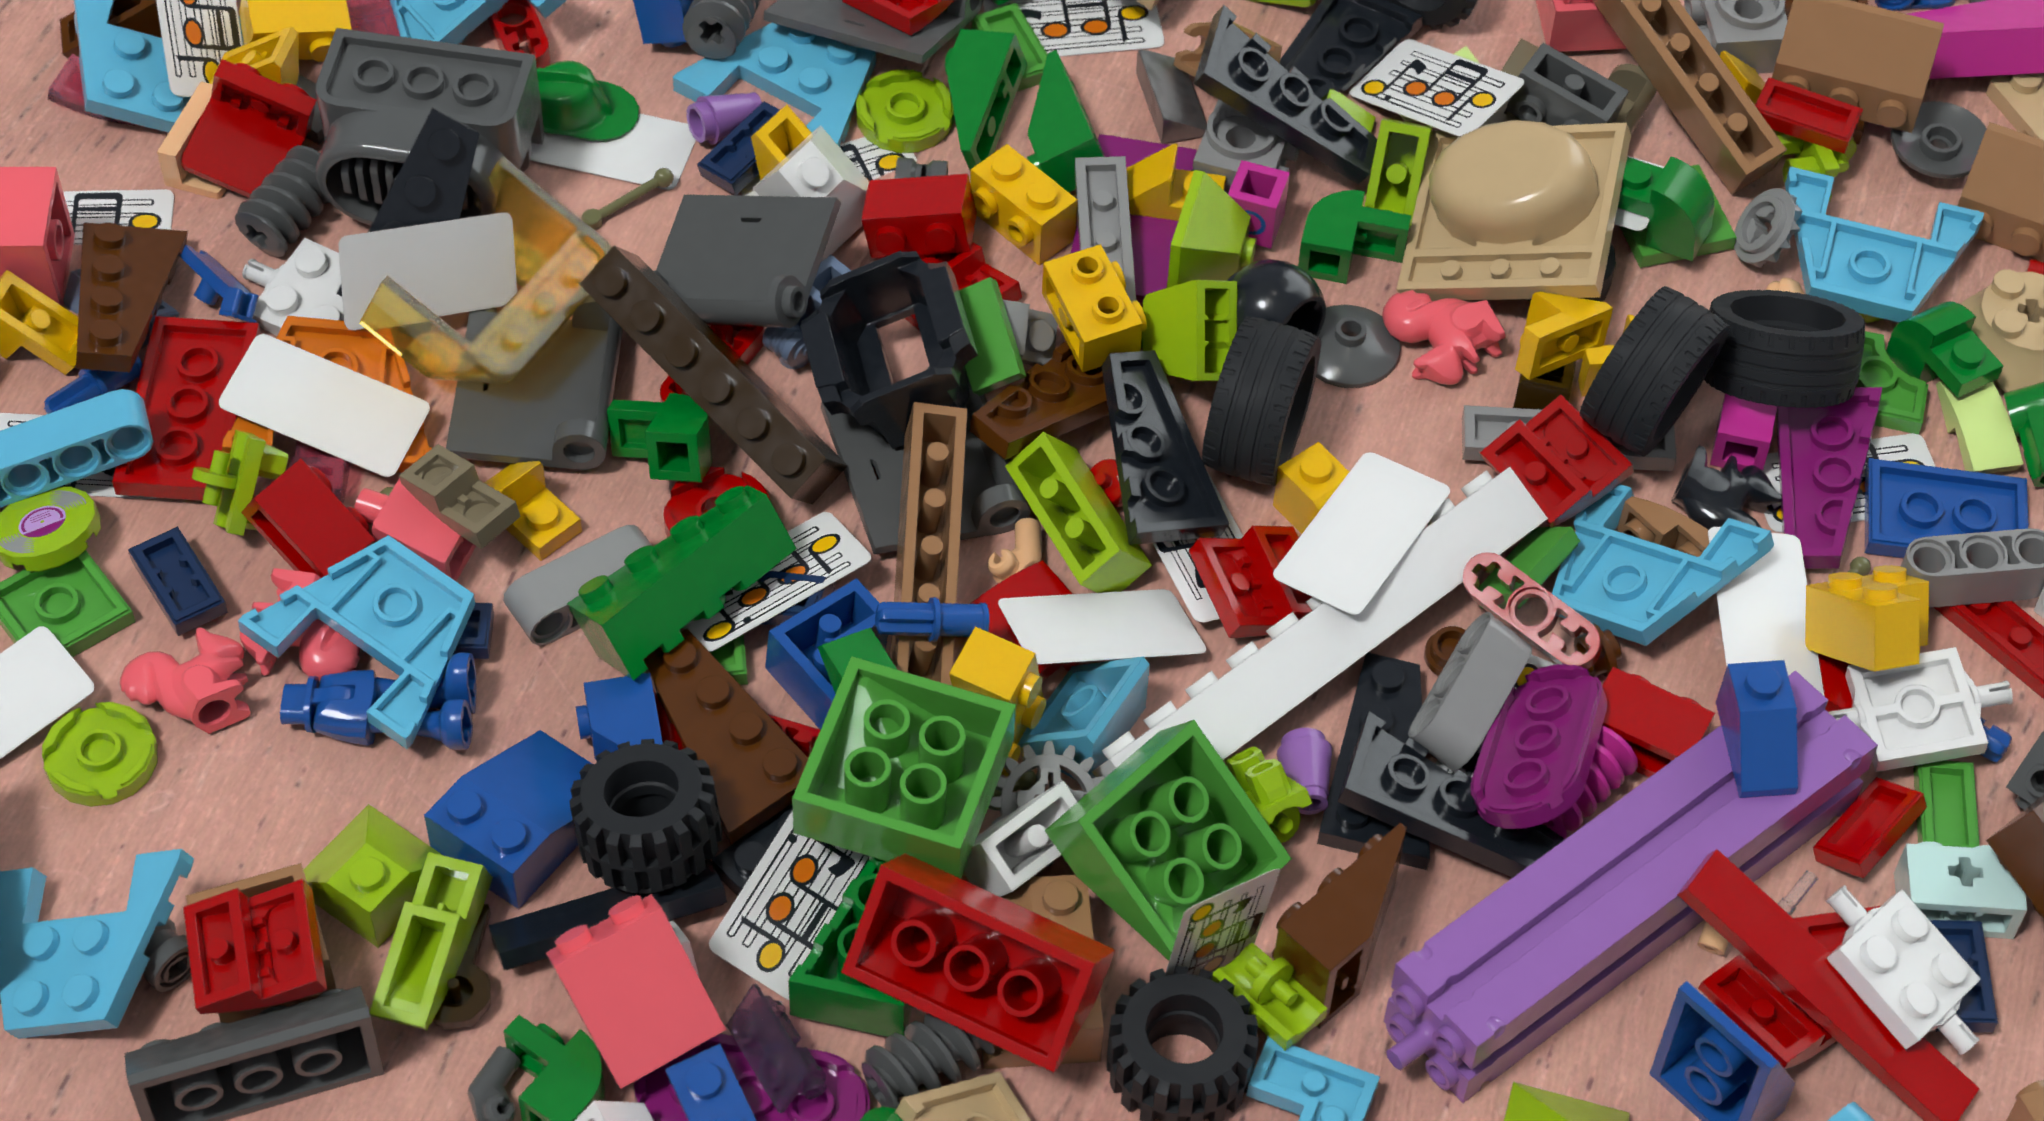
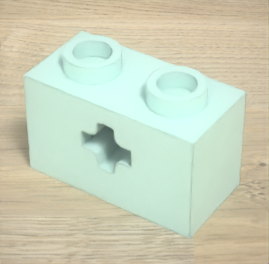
(1962, 886)

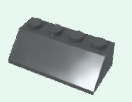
(256, 1060)

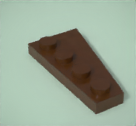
(121, 290)
(1049, 400)
(745, 749)

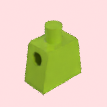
(1191, 327)

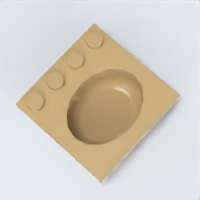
(1516, 211)

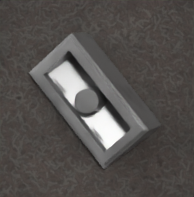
(1169, 97)

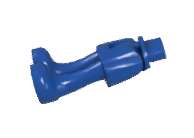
(341, 700)

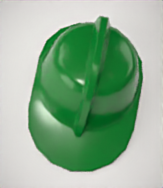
(581, 105)

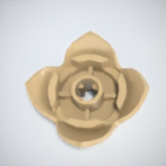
(2012, 325)

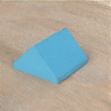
(1092, 709)

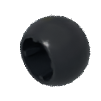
(1279, 294)

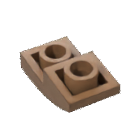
(1662, 526)

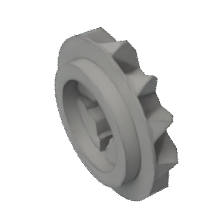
(1753, 241)

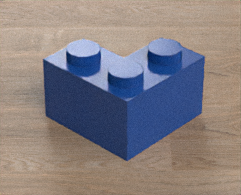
(794, 644)

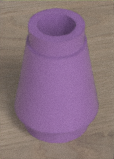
(718, 115)
(1308, 762)

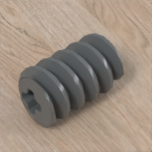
(717, 26)
(283, 203)
(919, 1059)

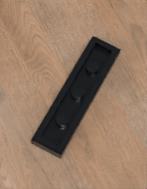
(533, 934)

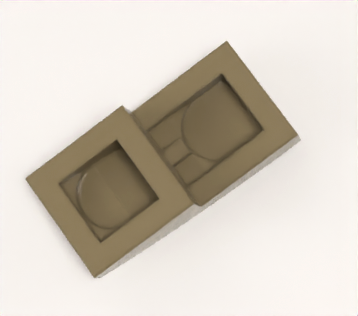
(457, 496)

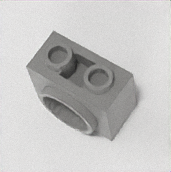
(1743, 28)
(1236, 138)

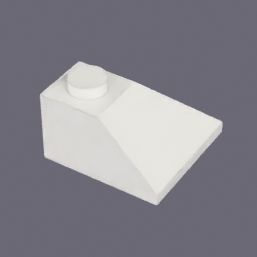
(821, 170)

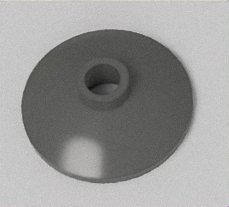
(1941, 140)
(1355, 347)

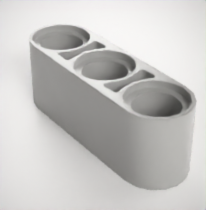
(1979, 566)
(542, 595)
(1470, 691)

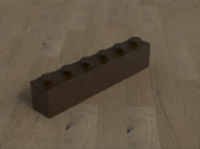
(713, 375)

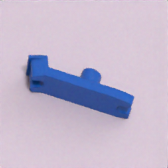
(217, 281)

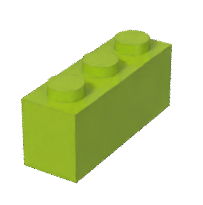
(1077, 515)

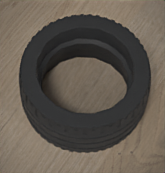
(1787, 349)
(1654, 370)
(1261, 400)

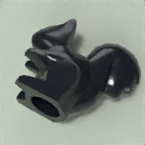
(1716, 495)

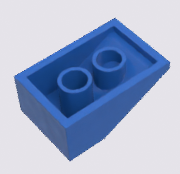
(511, 816)
(1717, 1065)

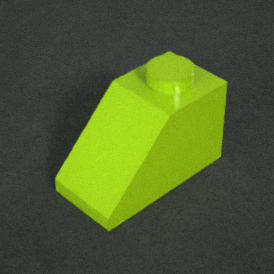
(1398, 166)

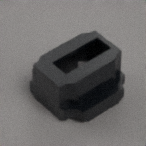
(850, 354)

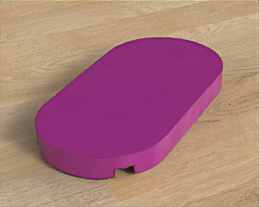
(1539, 748)
(843, 1099)

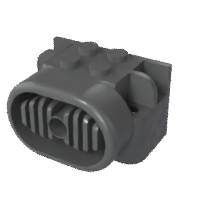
(380, 93)

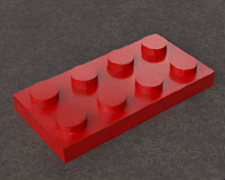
(181, 390)

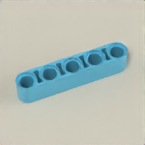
(72, 444)

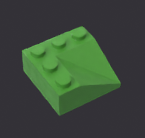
(903, 767)
(1166, 834)

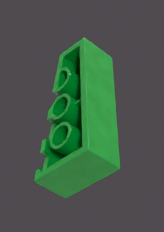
(680, 579)
(828, 996)

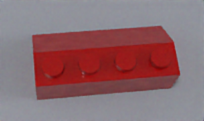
(977, 960)

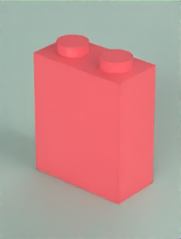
(635, 989)

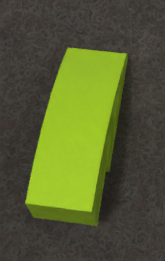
(430, 940)

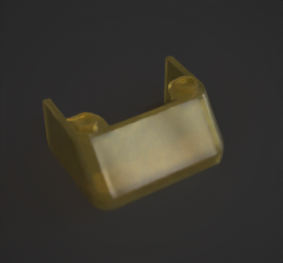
(550, 259)

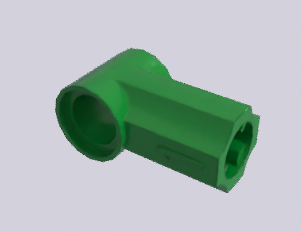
(2027, 419)

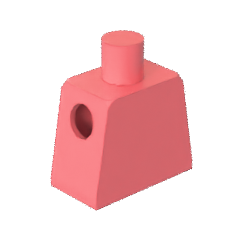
(415, 528)

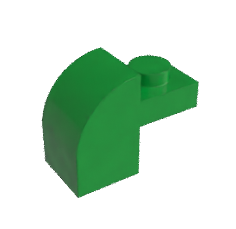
(1673, 200)
(1344, 227)
(1944, 346)
(667, 433)
(564, 1075)

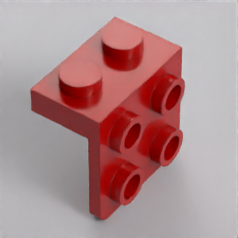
(247, 128)

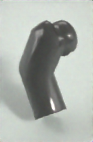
(488, 1091)

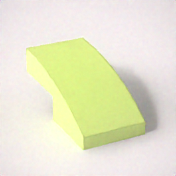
(1981, 429)

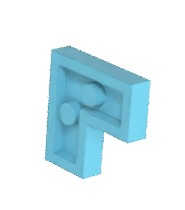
(1311, 1085)

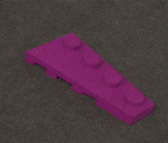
(1821, 472)

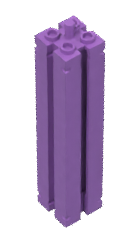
(1607, 901)

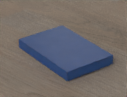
(1929, 501)

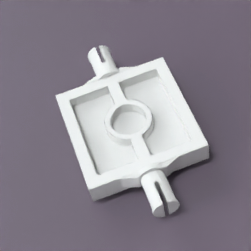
(299, 287)
(1921, 710)
(1903, 969)

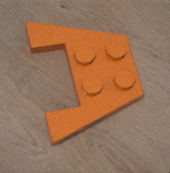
(349, 348)

